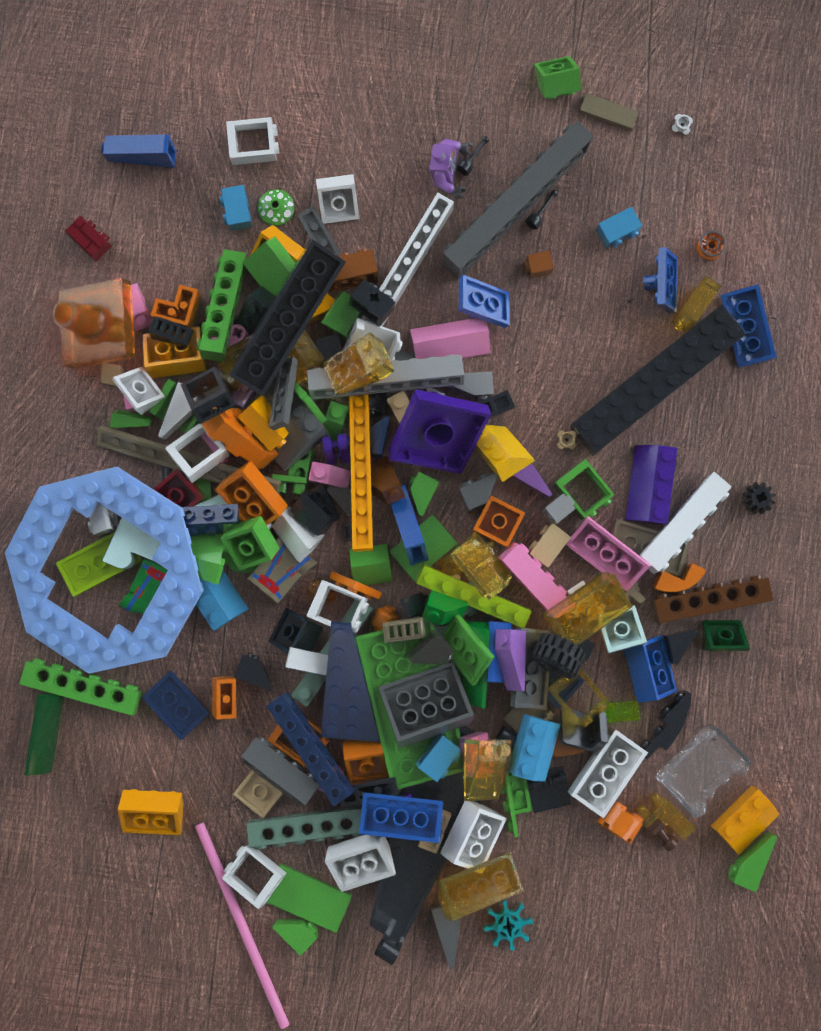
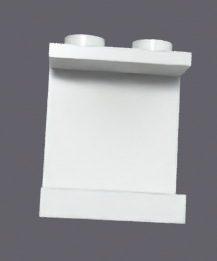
(389, 337)

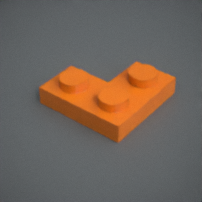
(354, 586)

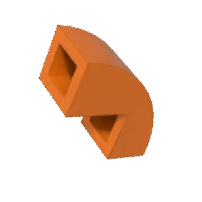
(669, 583)

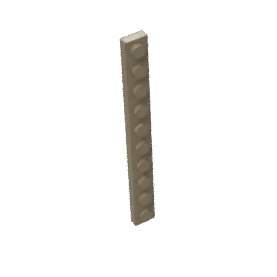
(156, 453)

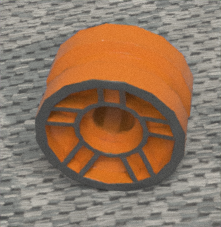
(712, 238)

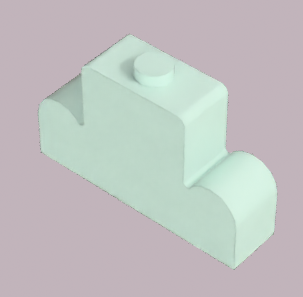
(127, 542)

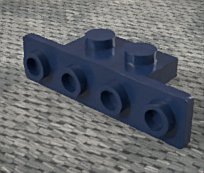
(209, 519)

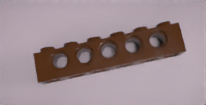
(760, 593)

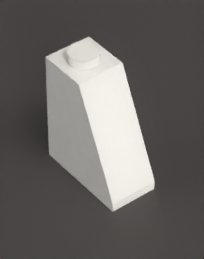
(296, 535)

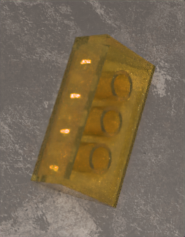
(588, 608)
(479, 887)

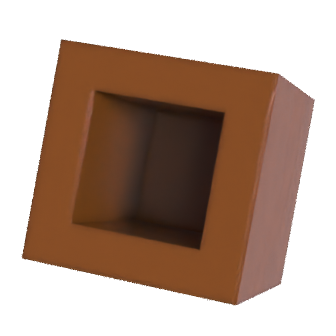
(538, 264)

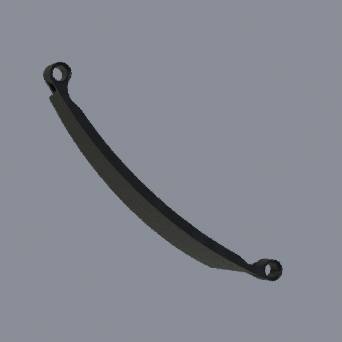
(417, 869)

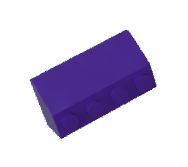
(651, 484)

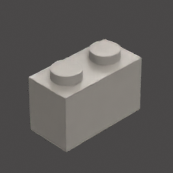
(558, 509)

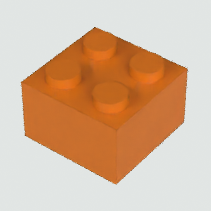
(498, 521)

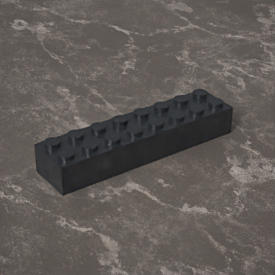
(286, 317)

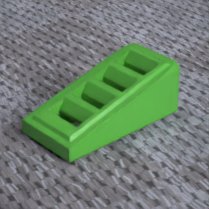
(128, 419)

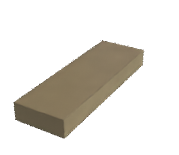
(608, 112)

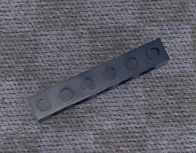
(310, 748)

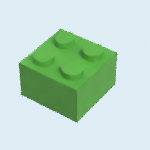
(250, 543)

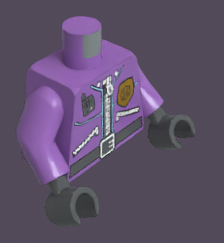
(444, 164)

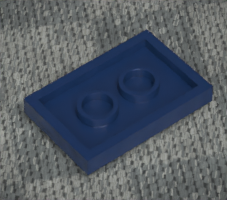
(176, 705)

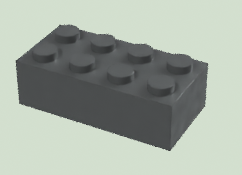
(279, 772)

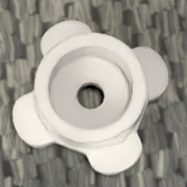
(686, 120)

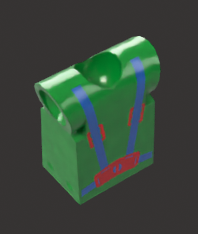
(144, 587)

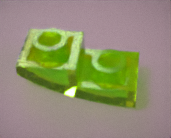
(623, 711)

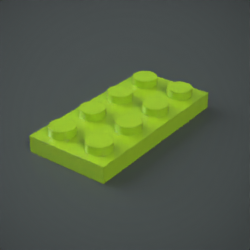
(86, 567)

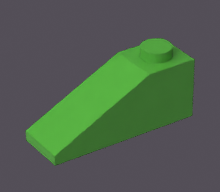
(751, 864)

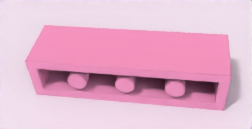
(531, 576)

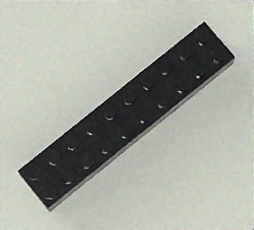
(657, 379)

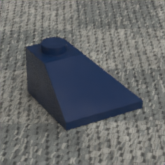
(378, 437)

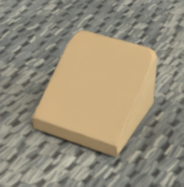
(109, 371)

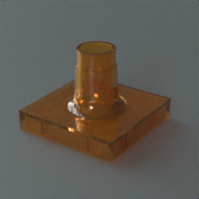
(96, 323)

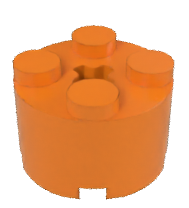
(621, 823)

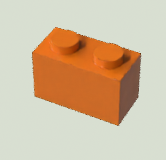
(224, 697)

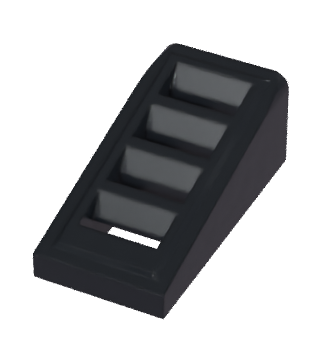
(159, 326)

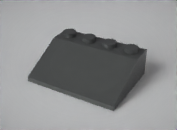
(303, 429)
(426, 704)

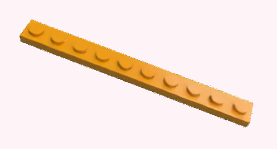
(360, 473)

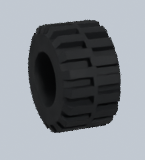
(558, 655)

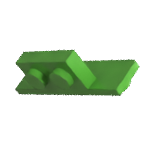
(517, 800)

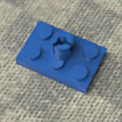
(664, 281)
(484, 301)

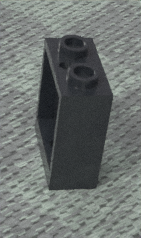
(221, 399)

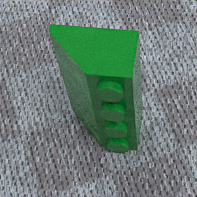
(477, 693)

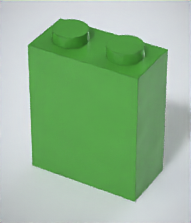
(270, 265)

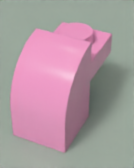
(141, 314)

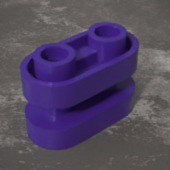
(343, 443)

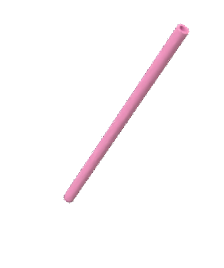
(242, 926)

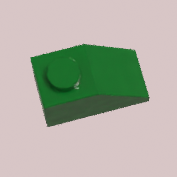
(442, 608)

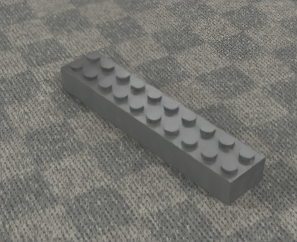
(517, 200)

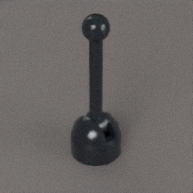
(465, 166)
(534, 220)

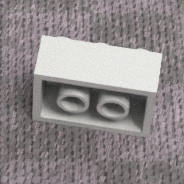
(473, 835)

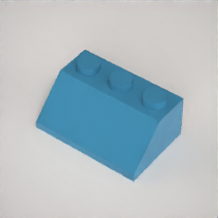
(220, 602)
(534, 748)

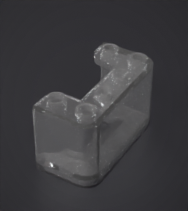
(701, 769)

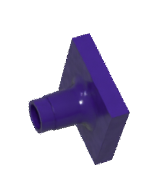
(438, 431)

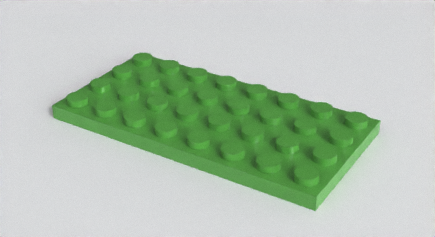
(386, 664)

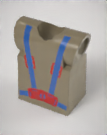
(281, 573)

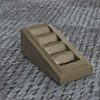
(420, 626)

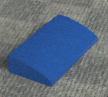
(749, 312)
(401, 817)

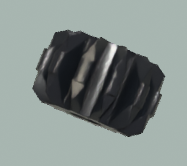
(766, 501)

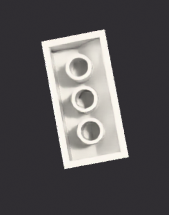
(607, 773)

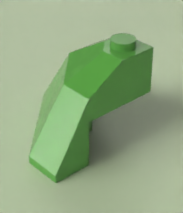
(209, 555)

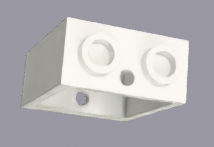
(252, 156)
(204, 466)
(321, 596)
(249, 894)

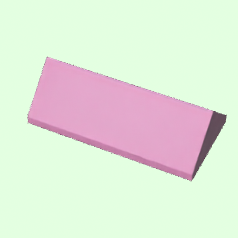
(461, 337)
(607, 553)

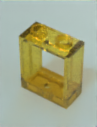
(695, 304)
(562, 683)

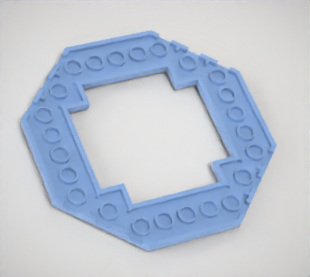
(143, 509)

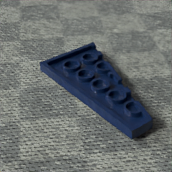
(346, 698)

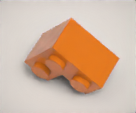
(180, 311)

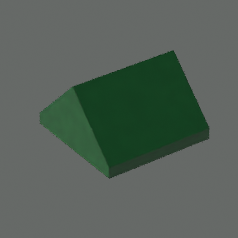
(724, 635)

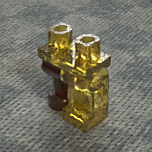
(664, 814)

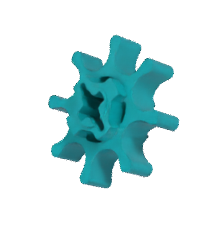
(516, 924)

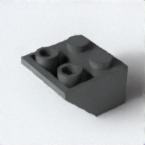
(477, 494)

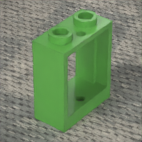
(604, 501)

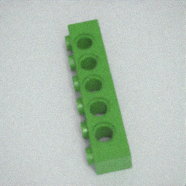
(217, 348)
(33, 678)

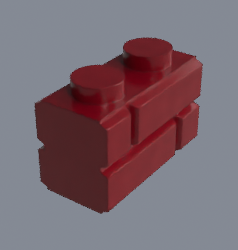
(88, 238)

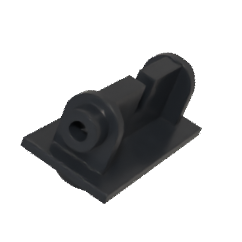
(377, 404)

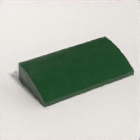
(44, 734)

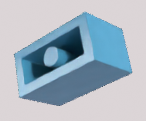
(236, 208)
(618, 228)
(438, 757)

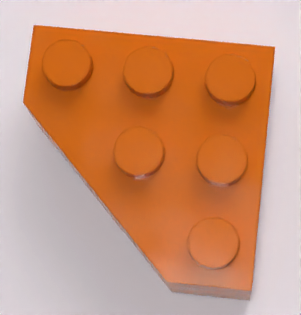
(238, 438)

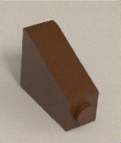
(385, 482)

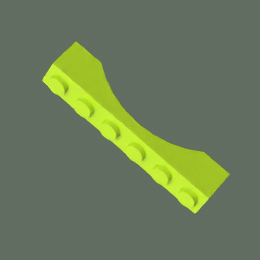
(453, 587)

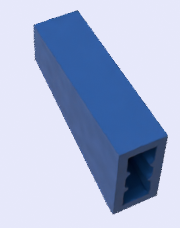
(140, 149)
(409, 530)

